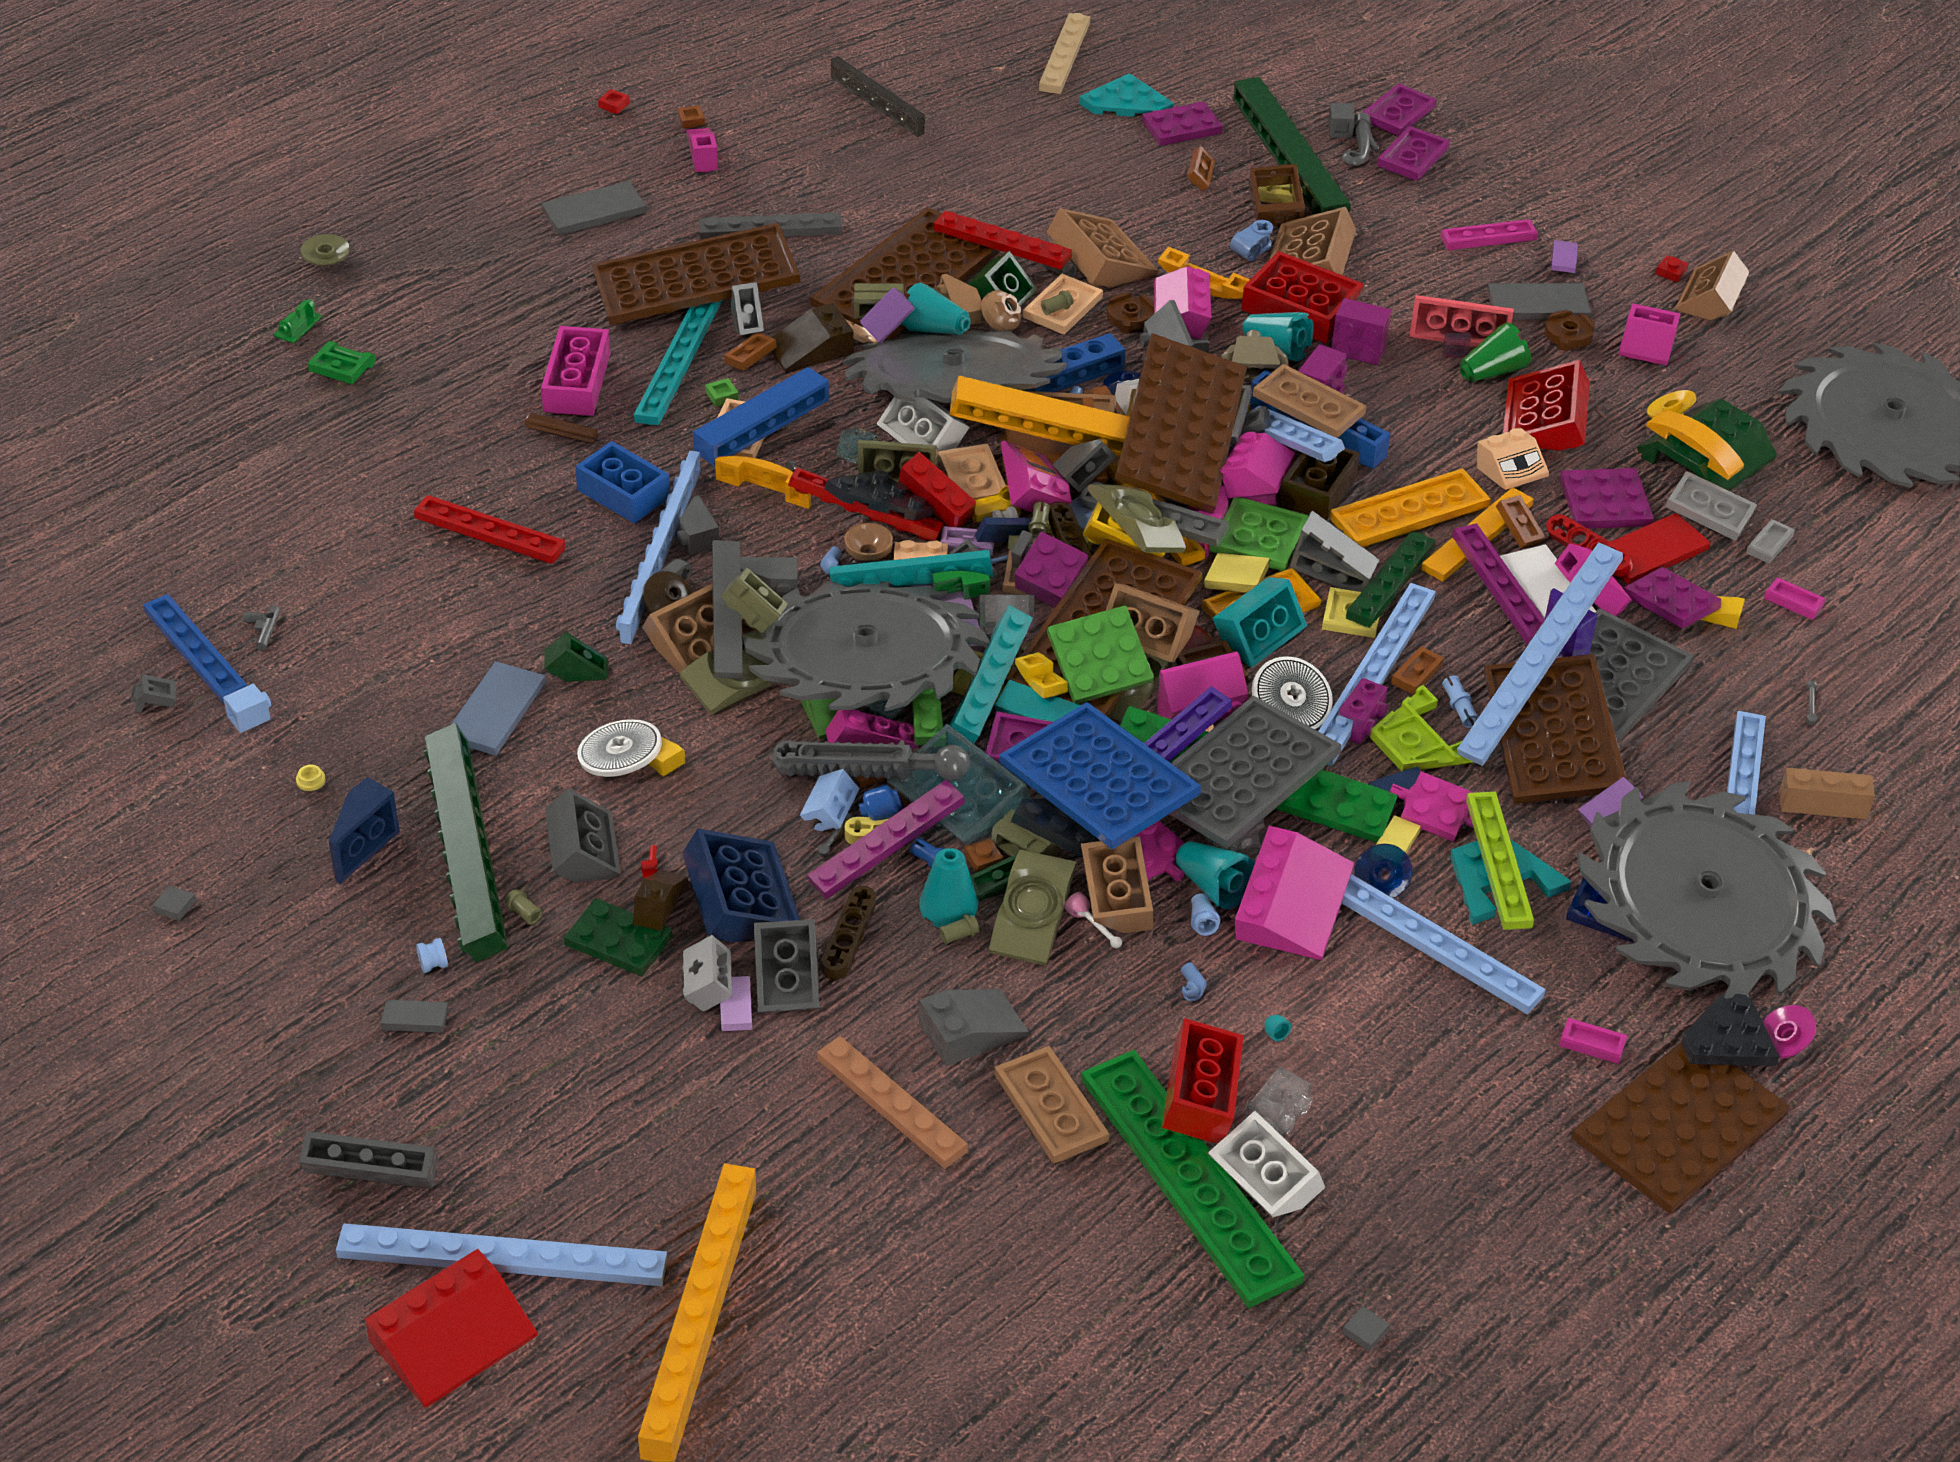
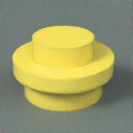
(310, 778)

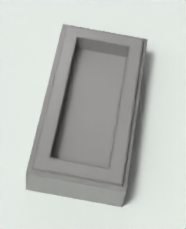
(1770, 541)

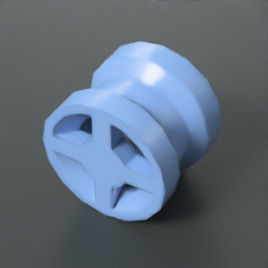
(432, 955)

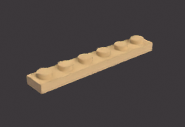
(1064, 53)

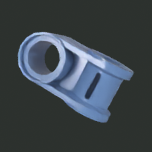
(1253, 240)

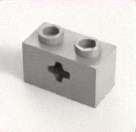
(707, 973)

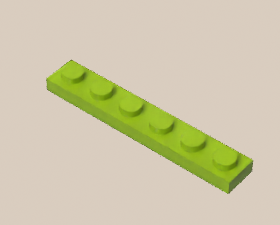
(1499, 861)

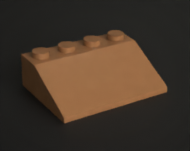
(1318, 239)
(1100, 249)
(685, 628)

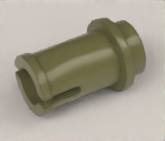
(1058, 302)
(1039, 519)
(518, 902)
(959, 929)

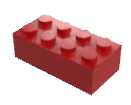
(1203, 1081)

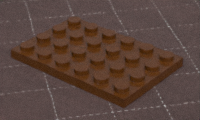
(1562, 735)
(1679, 1126)

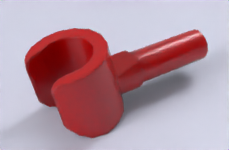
(649, 866)

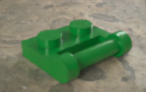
(340, 362)

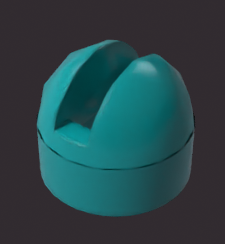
(1277, 1027)

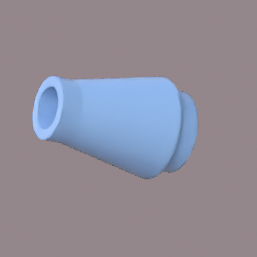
(1204, 916)

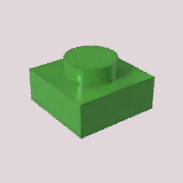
(720, 391)

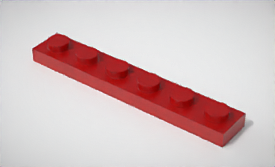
(1003, 239)
(813, 484)
(490, 529)

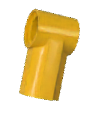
(996, 502)

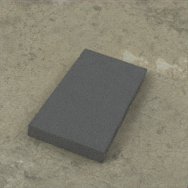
(593, 207)
(1539, 300)

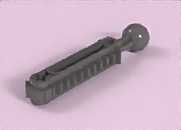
(867, 759)

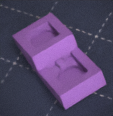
(1564, 256)

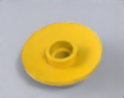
(1674, 402)

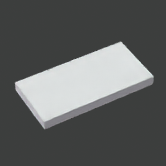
(1537, 574)

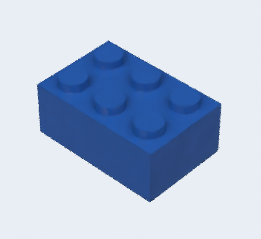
(622, 482)

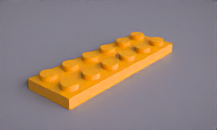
(1410, 508)

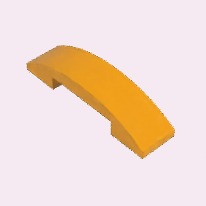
(1219, 286)
(1701, 438)
(759, 472)

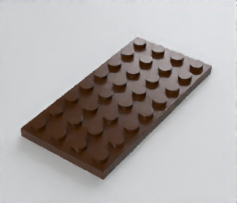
(907, 258)
(694, 273)
(1181, 423)
(1092, 591)

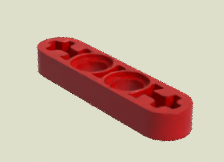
(1592, 539)

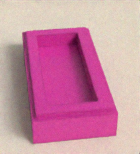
(1794, 598)
(1593, 1040)

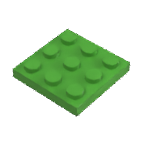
(1261, 532)
(1100, 654)

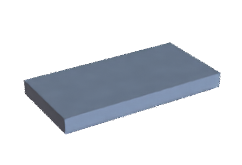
(498, 706)

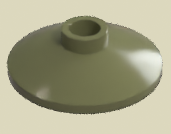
(325, 249)

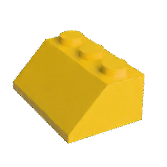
(1103, 526)

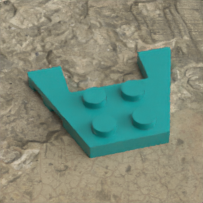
(1475, 883)

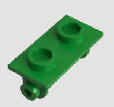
(298, 323)

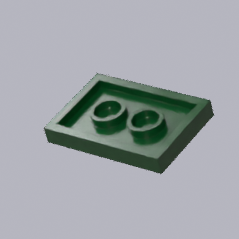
(612, 937)

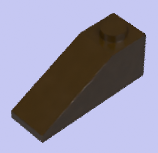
(657, 899)

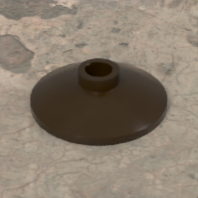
(657, 589)

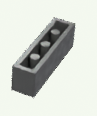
(369, 1160)

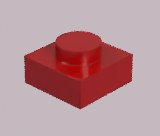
(613, 101)
(1672, 268)

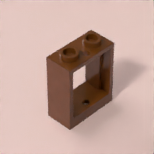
(1278, 212)

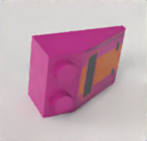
(1032, 478)

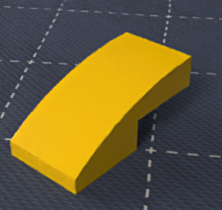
(1039, 674)

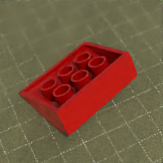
(1299, 286)
(1550, 405)
(450, 1328)

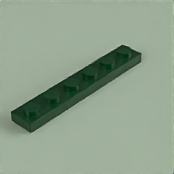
(1390, 579)

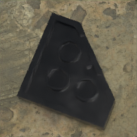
(880, 493)
(1052, 824)
(1730, 1035)

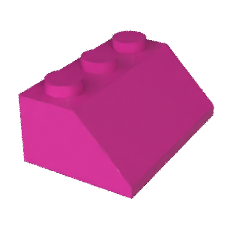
(1192, 295)
(1256, 465)
(1186, 682)

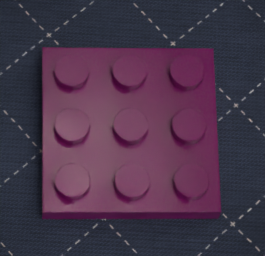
(1606, 498)

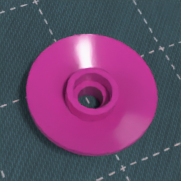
(1790, 1029)

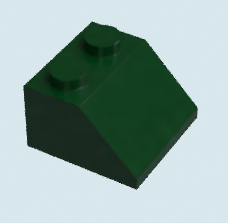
(1004, 275)

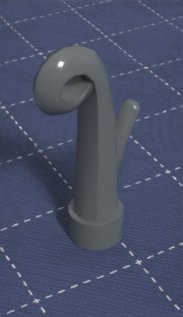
(1364, 139)

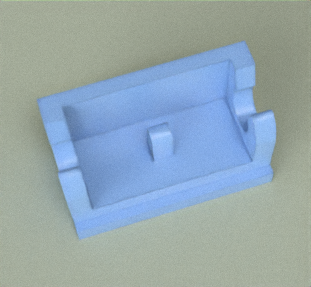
(830, 800)

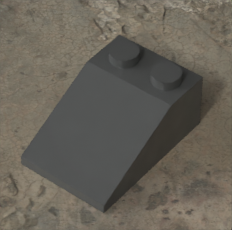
(786, 966)
(968, 1022)

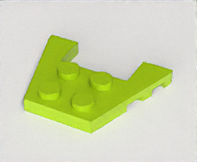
(1411, 740)

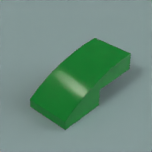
(970, 583)

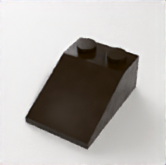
(814, 339)

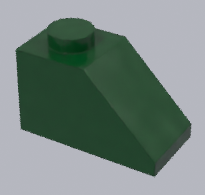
(574, 660)

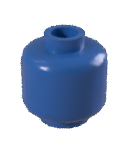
(880, 803)

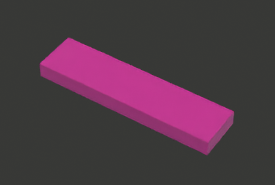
(1488, 234)

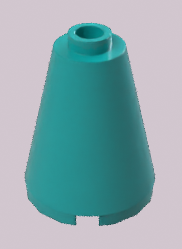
(934, 312)
(1288, 330)
(1216, 871)
(948, 889)

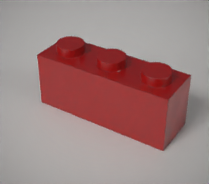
(949, 501)

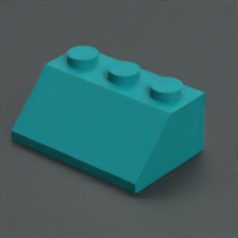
(1261, 620)

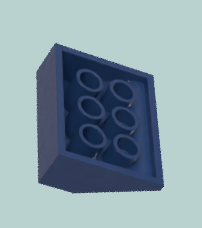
(737, 883)

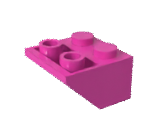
(1649, 334)

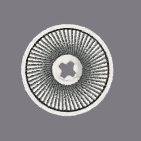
(1303, 680)
(619, 748)

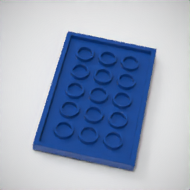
(1100, 775)

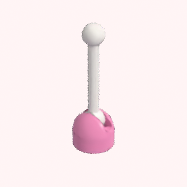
(1079, 906)

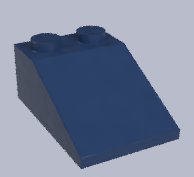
(363, 827)

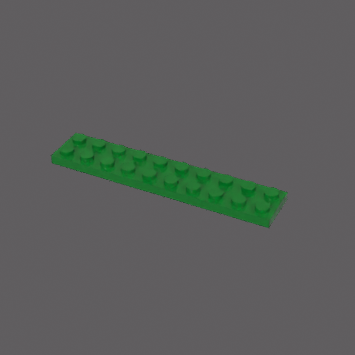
(1322, 799)
(1193, 1182)

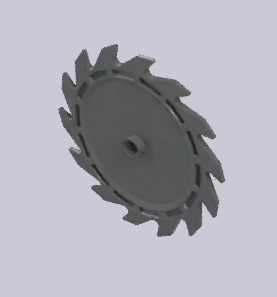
(931, 362)
(1880, 413)
(867, 644)
(1706, 890)

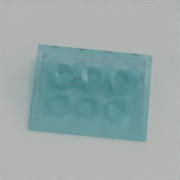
(987, 788)

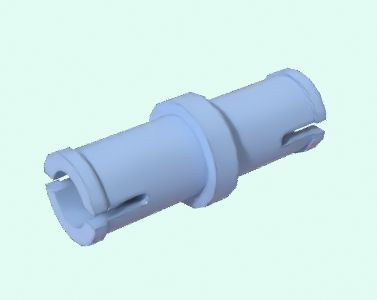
(1460, 701)

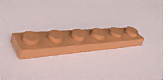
(892, 1102)

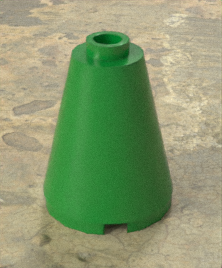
(1496, 355)

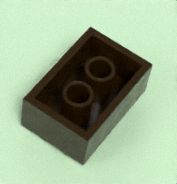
(1319, 484)

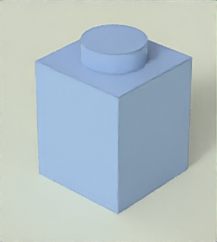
(247, 707)

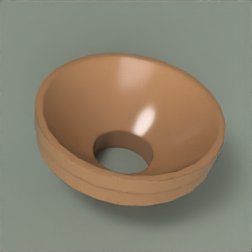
(997, 313)
(868, 536)

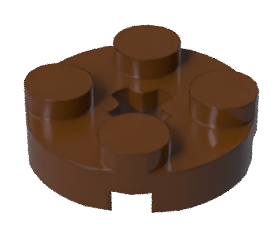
(1129, 312)
(1569, 330)

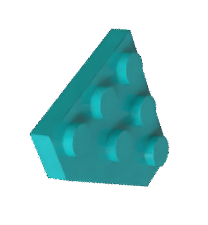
(1125, 97)

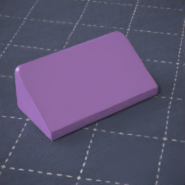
(887, 315)
(1607, 801)

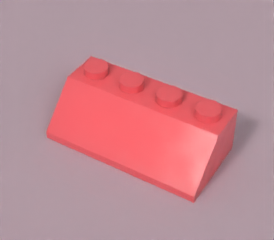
(1439, 316)

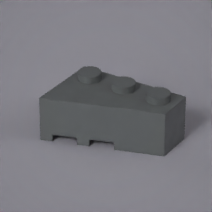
(1332, 556)

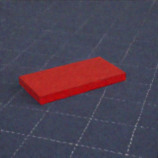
(1660, 546)

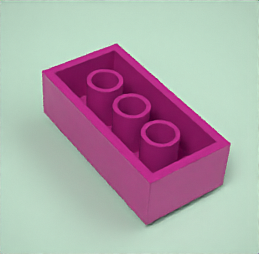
(576, 370)

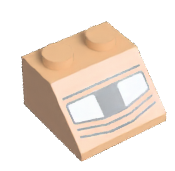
(1511, 459)

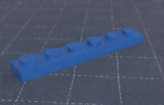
(194, 646)

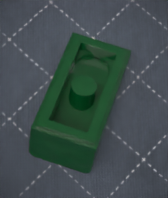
(993, 879)

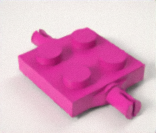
(1435, 805)
(1160, 850)

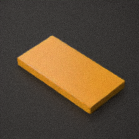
(1305, 595)

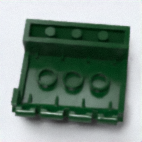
(1734, 426)

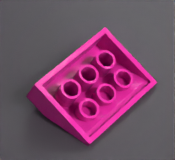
(1293, 895)

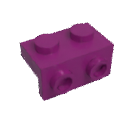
(1364, 707)

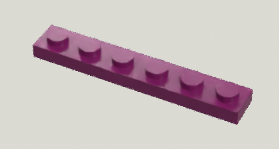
(1499, 580)
(886, 839)

